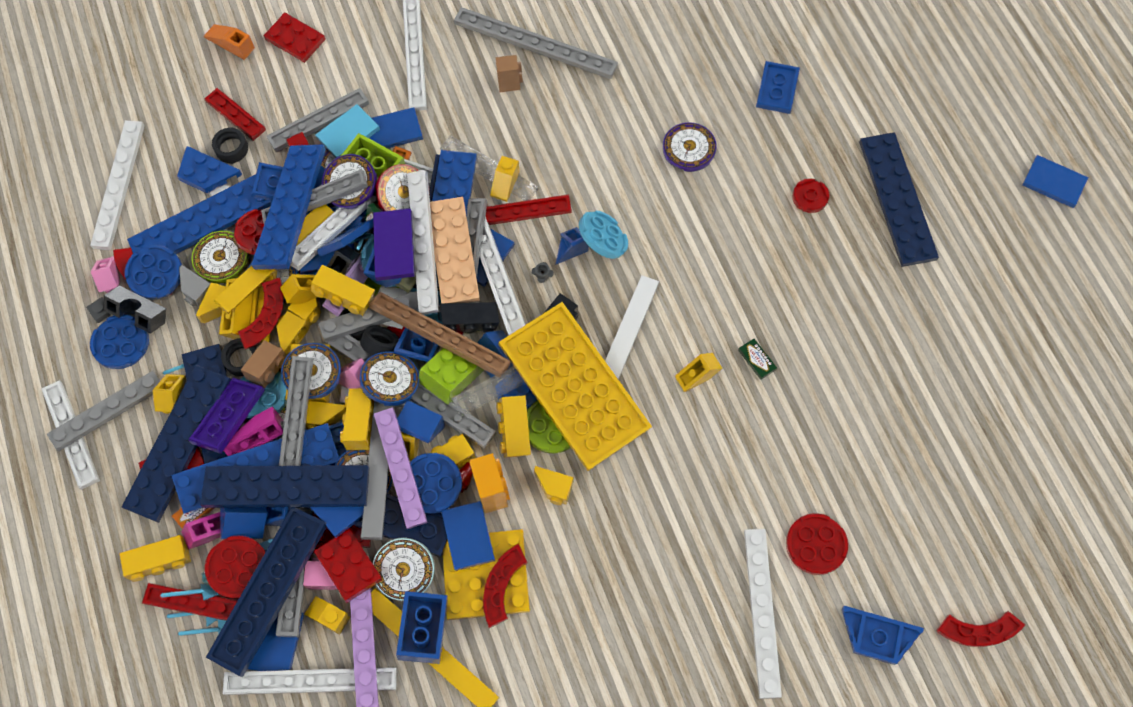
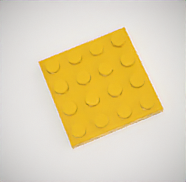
(466, 586)

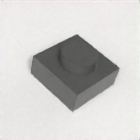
(97, 310)

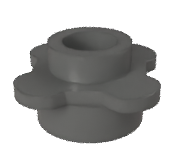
(542, 267)

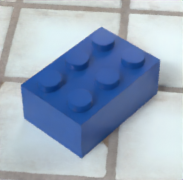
(422, 627)

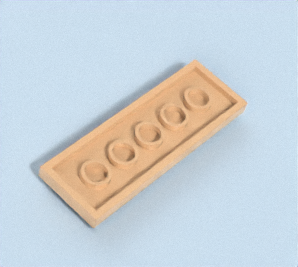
(453, 252)

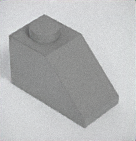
(192, 286)

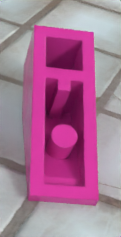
(256, 432)
(202, 530)

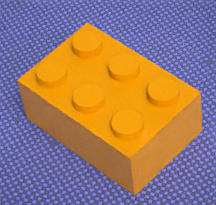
(490, 482)

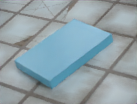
(343, 130)

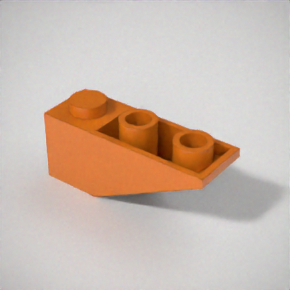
(231, 40)

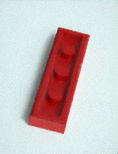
(235, 114)

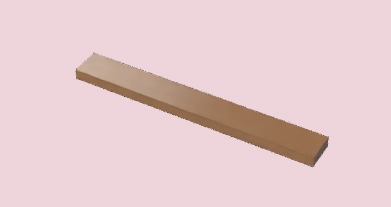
(440, 334)

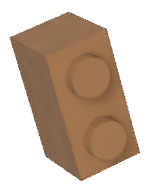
(509, 73)
(264, 364)

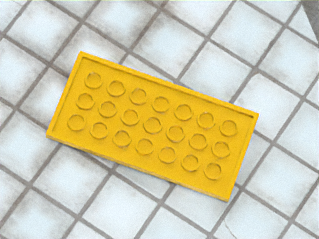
(575, 386)

